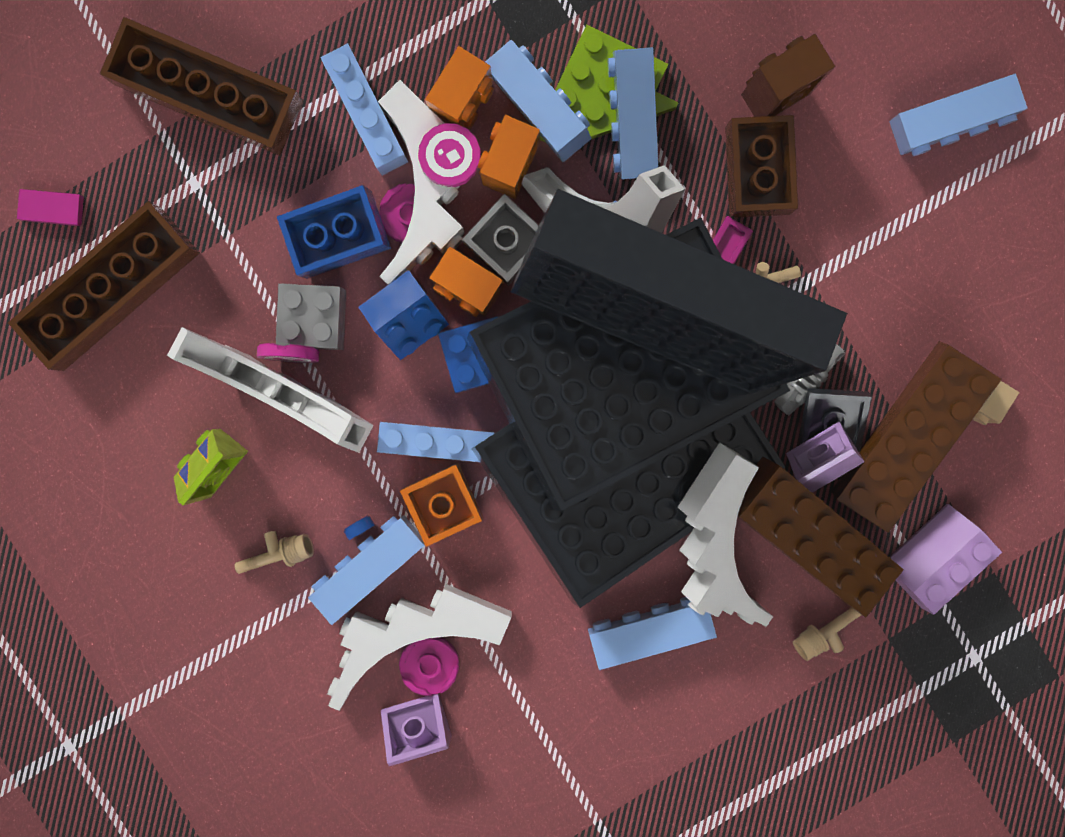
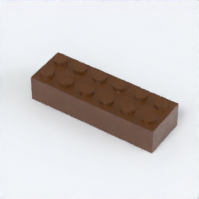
(201, 86)
(104, 287)
(915, 435)
(816, 538)

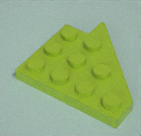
(589, 85)

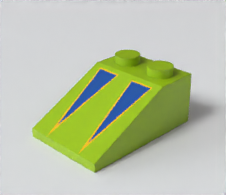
(207, 466)

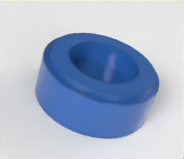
(358, 527)

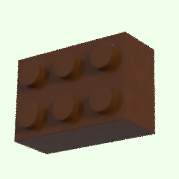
(787, 77)
(761, 166)

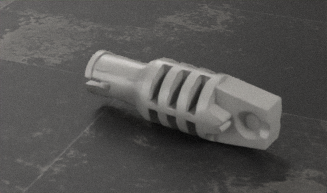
(798, 389)

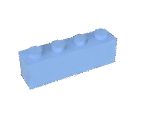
(538, 101)
(364, 109)
(635, 111)
(957, 115)
(429, 441)
(366, 570)
(649, 633)

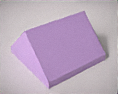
(824, 458)
(415, 729)

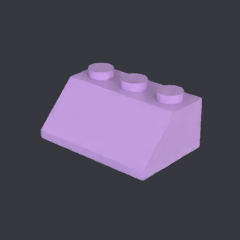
(943, 558)

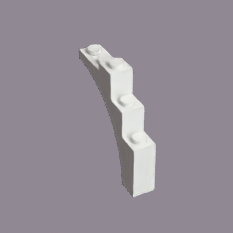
(647, 202)
(430, 221)
(272, 388)
(713, 512)
(371, 639)

